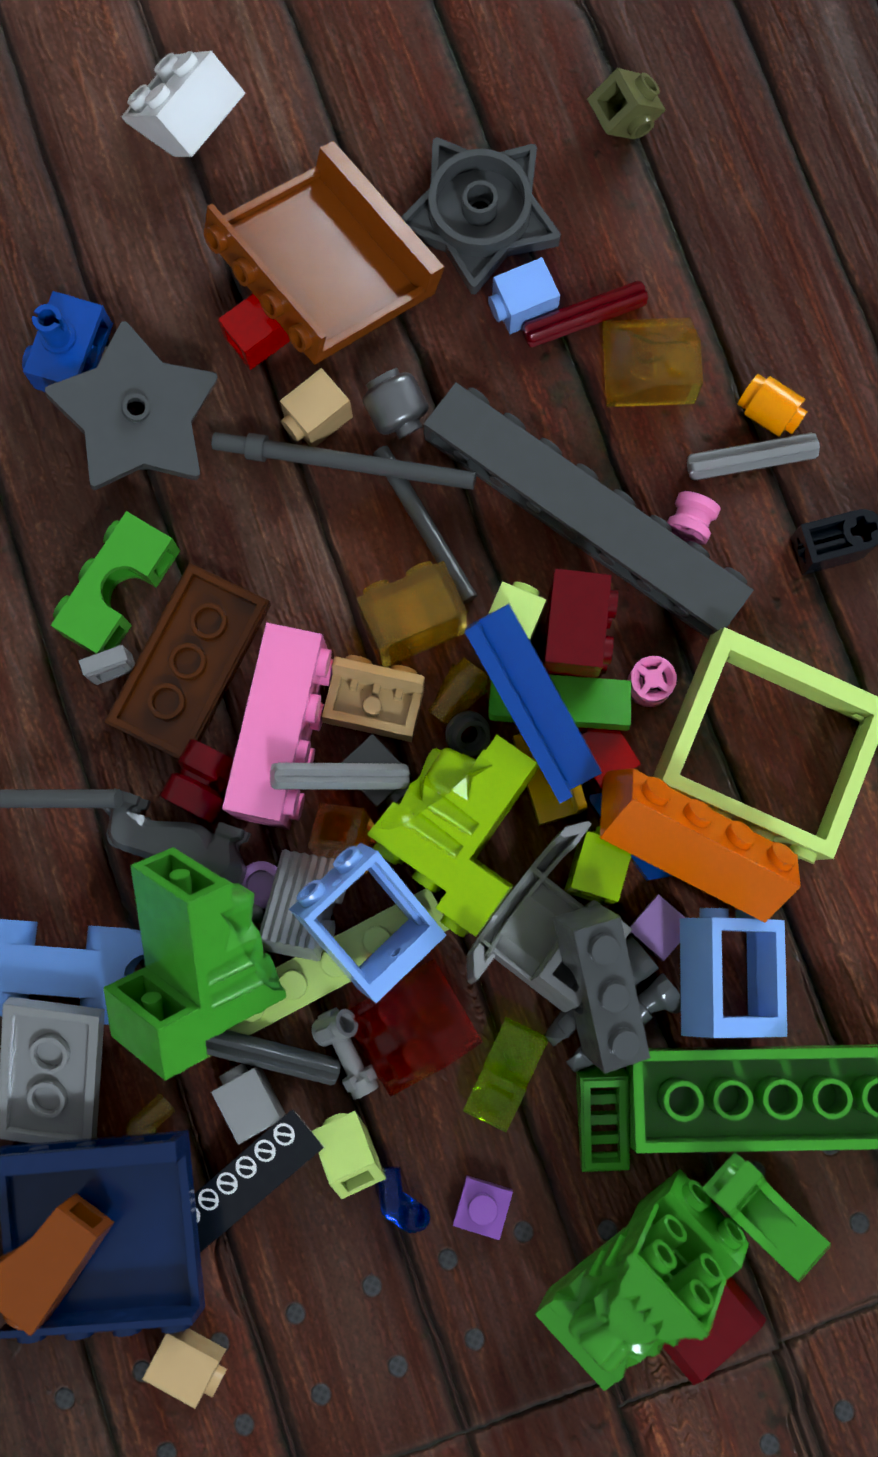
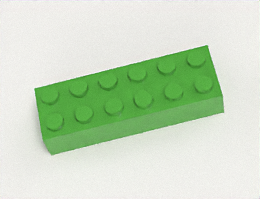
(754, 1099)

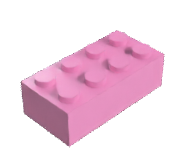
(278, 724)

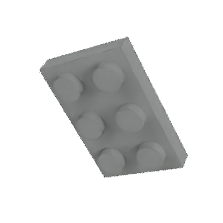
(49, 1070)

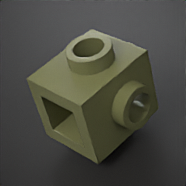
(627, 104)

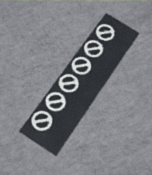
(253, 1176)

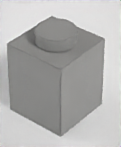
(247, 1102)

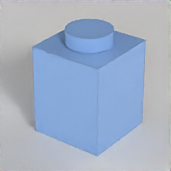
(523, 295)

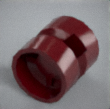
(200, 781)

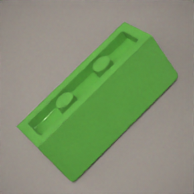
(590, 701)

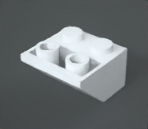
(183, 102)

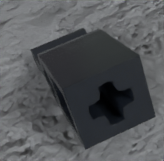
(830, 540)

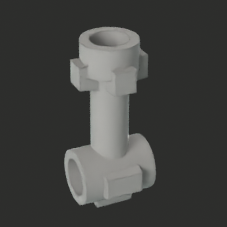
(336, 1028)

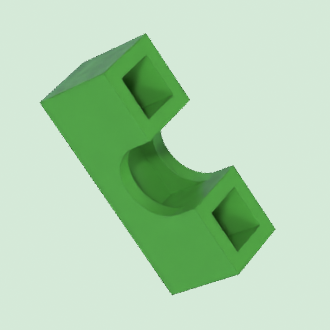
(128, 552)

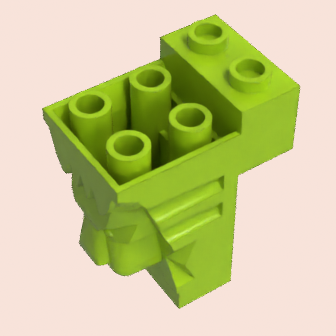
(447, 824)

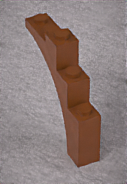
(47, 1265)

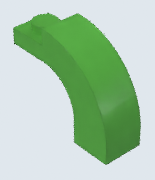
(766, 1216)

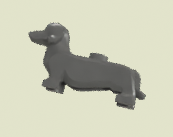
(145, 838)

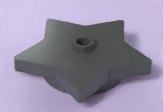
(481, 209)
(124, 442)

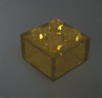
(412, 612)

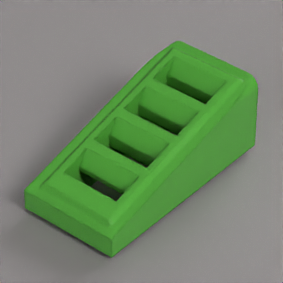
(595, 1078)

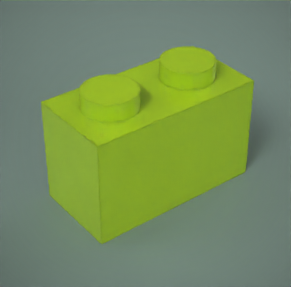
(597, 870)

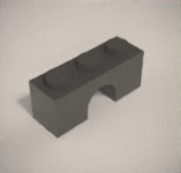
(610, 1018)

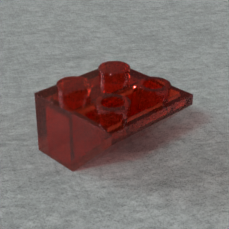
(414, 1029)

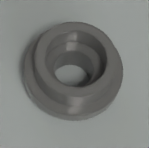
(475, 741)

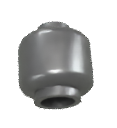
(395, 403)

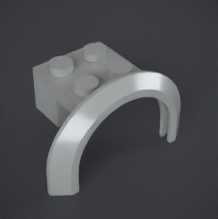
(524, 932)

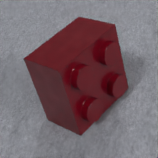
(576, 624)

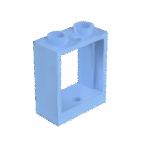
(399, 952)
(702, 976)

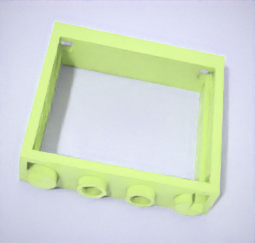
(801, 679)

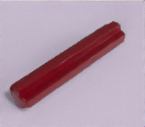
(585, 313)

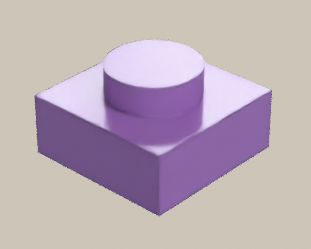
(482, 1207)

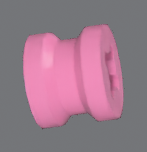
(693, 517)
(656, 673)

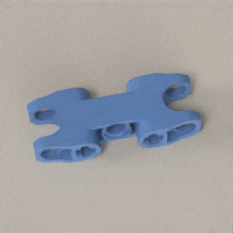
(65, 971)

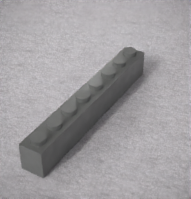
(586, 511)

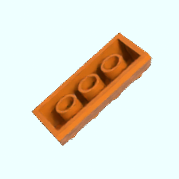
(696, 843)

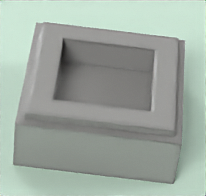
(107, 665)

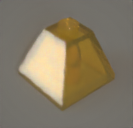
(651, 362)

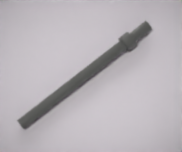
(259, 448)

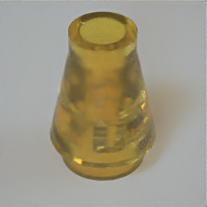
(459, 690)

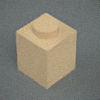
(315, 409)
(187, 1367)

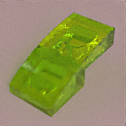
(505, 1074)

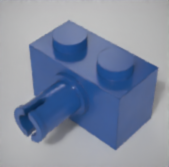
(67, 340)

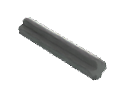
(274, 1057)

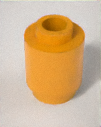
(773, 405)

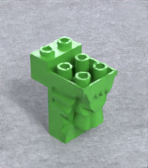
(199, 961)
(647, 1282)

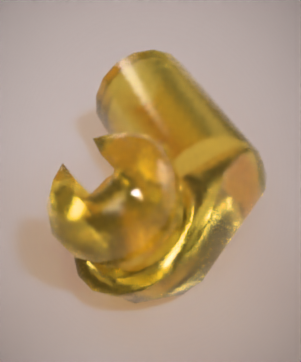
(150, 1117)

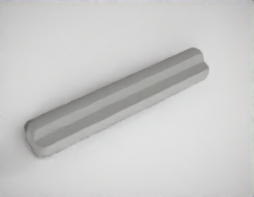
(753, 456)
(339, 776)

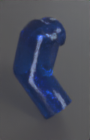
(398, 1206)

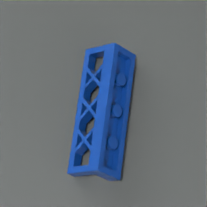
(533, 701)

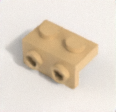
(374, 697)

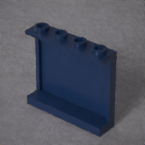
(150, 1258)

